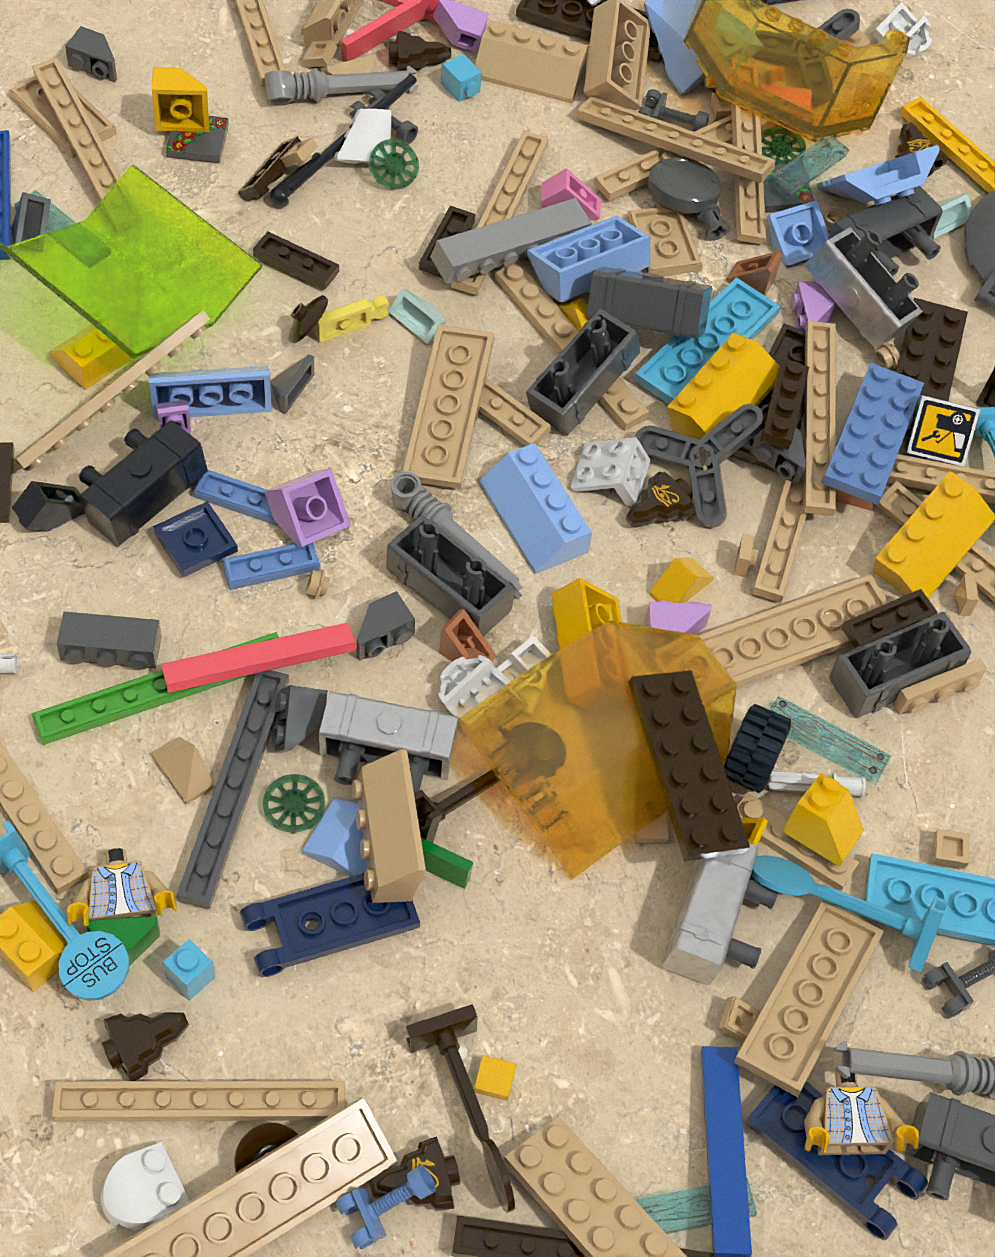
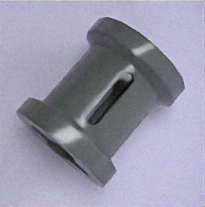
(713, 222)

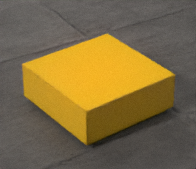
(495, 1077)

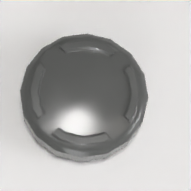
(683, 185)

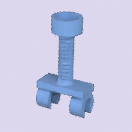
(419, 1184)

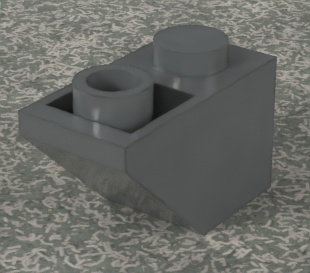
(91, 54)
(788, 463)
(384, 625)
(299, 715)

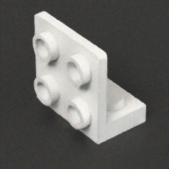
(615, 465)

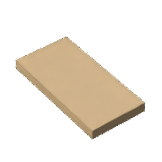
(34, 102)

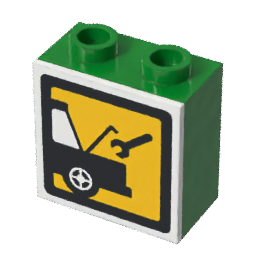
(941, 430)

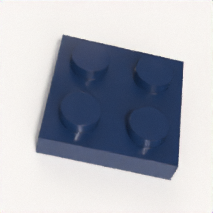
(195, 539)

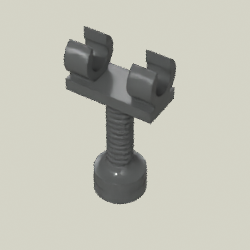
(697, 121)
(405, 131)
(958, 985)

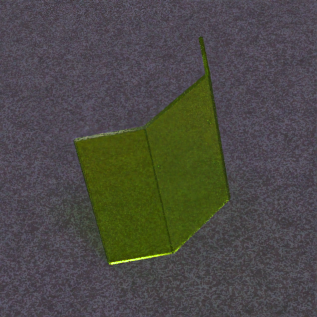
(138, 264)

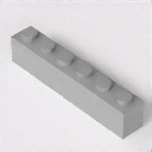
(505, 240)

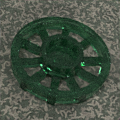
(782, 145)
(393, 164)
(294, 803)

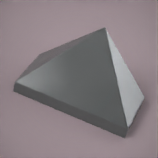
(30, 217)
(292, 382)

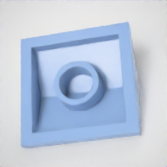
(797, 232)
(337, 839)

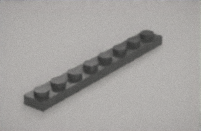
(232, 791)

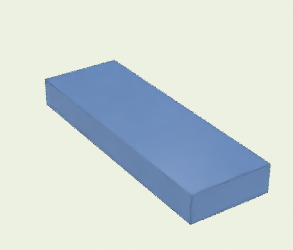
(234, 496)
(270, 565)

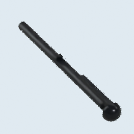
(280, 194)

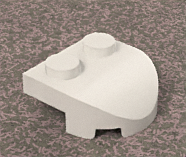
(905, 21)
(469, 683)
(142, 1189)

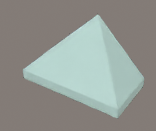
(955, 213)
(417, 315)

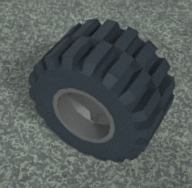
(756, 748)

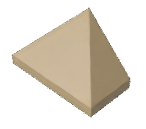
(358, 65)
(184, 769)

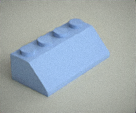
(569, 261)
(214, 391)
(536, 509)

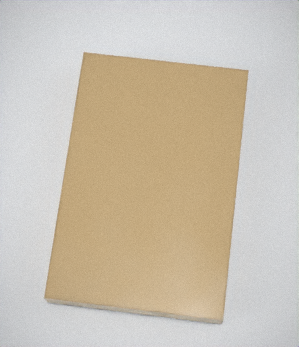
(670, 241)

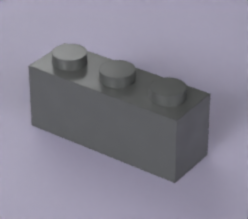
(109, 640)

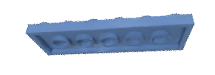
(873, 434)

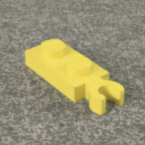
(350, 318)

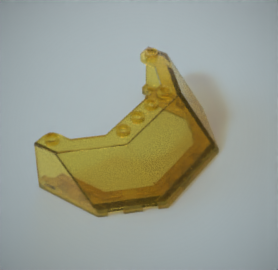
(791, 68)

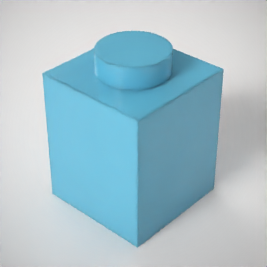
(461, 77)
(189, 969)

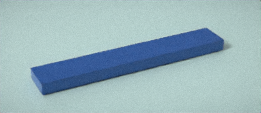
(5, 191)
(725, 1153)

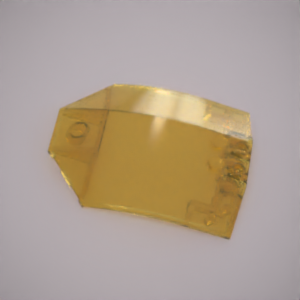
(574, 743)

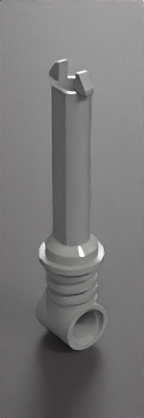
(282, 86)
(423, 503)
(958, 1072)

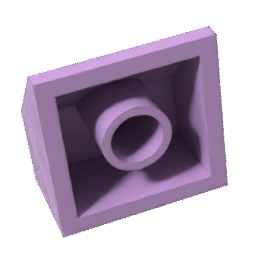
(308, 507)

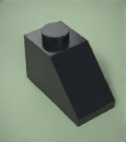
(47, 506)

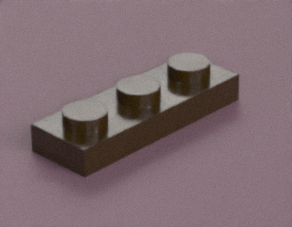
(269, 172)
(453, 223)
(296, 260)
(888, 618)

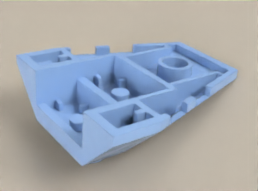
(669, 23)
(884, 179)

